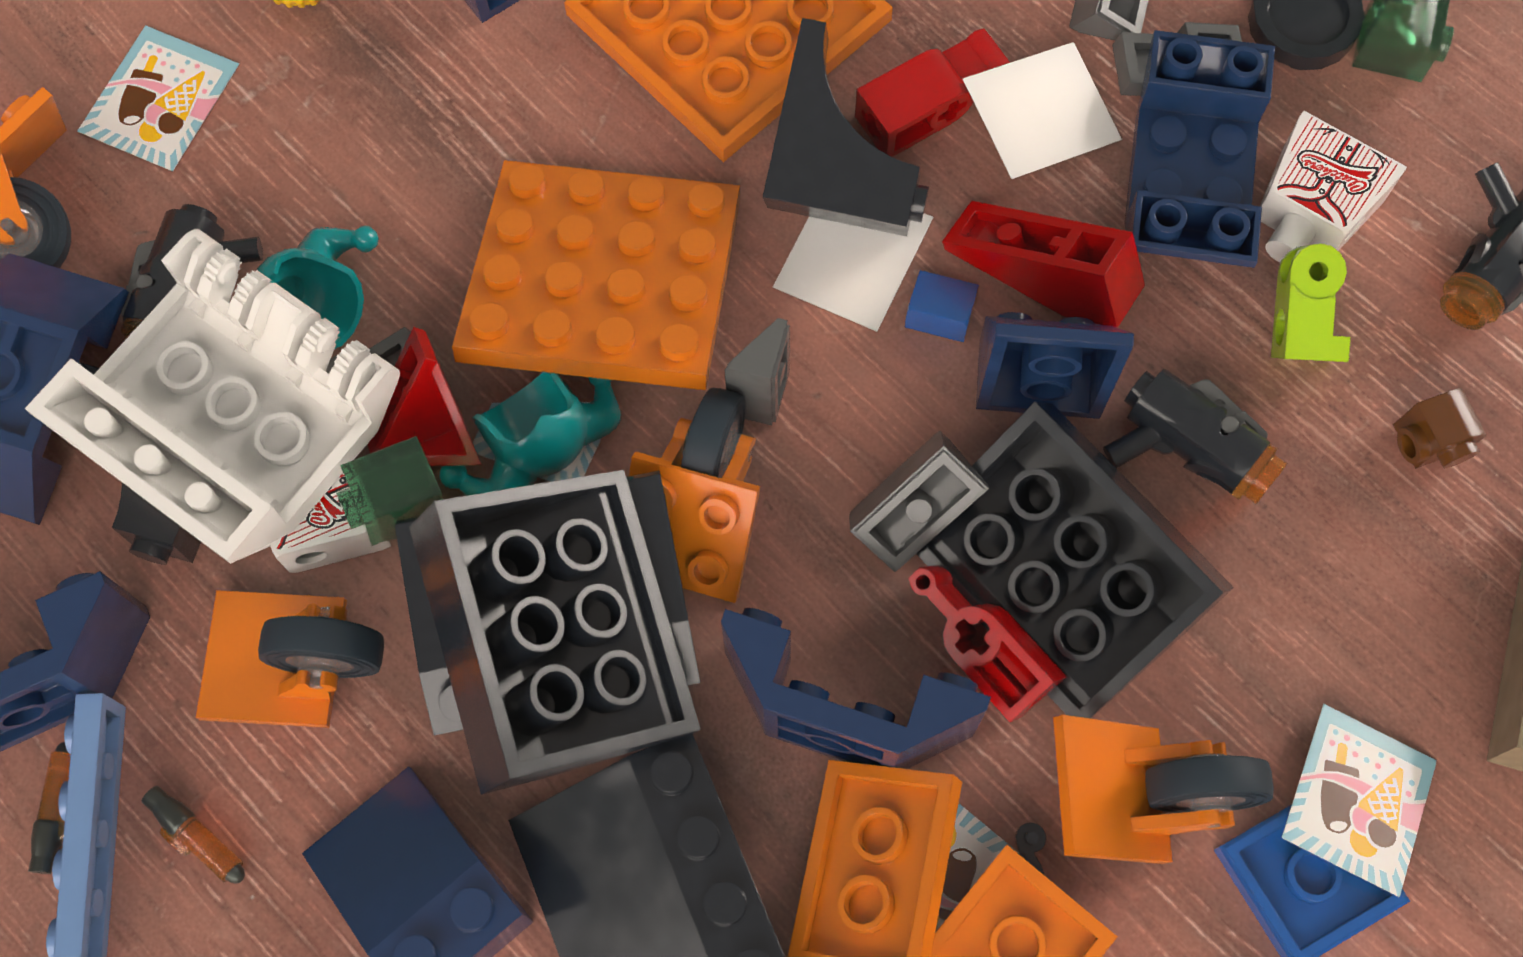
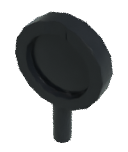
(1307, 31)

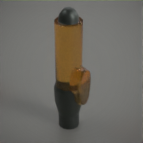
(49, 826)
(189, 836)

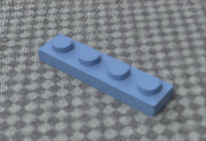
(90, 813)

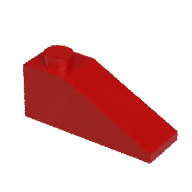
(1052, 259)

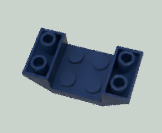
(1198, 149)
(43, 325)
(92, 637)
(760, 655)

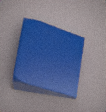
(941, 306)

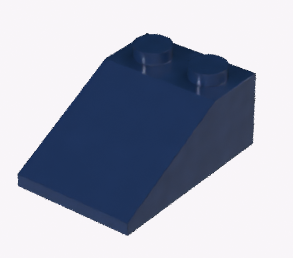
(1049, 362)
(414, 879)

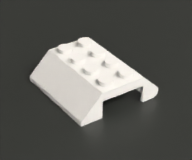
(224, 404)

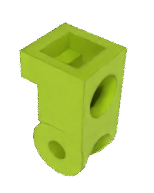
(1306, 305)

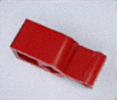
(924, 93)
(1011, 663)

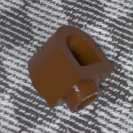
(1440, 430)

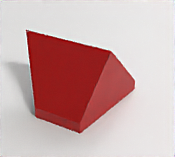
(425, 409)

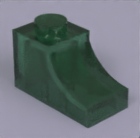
(1403, 37)
(387, 488)

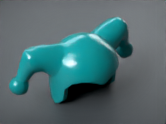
(320, 280)
(537, 433)

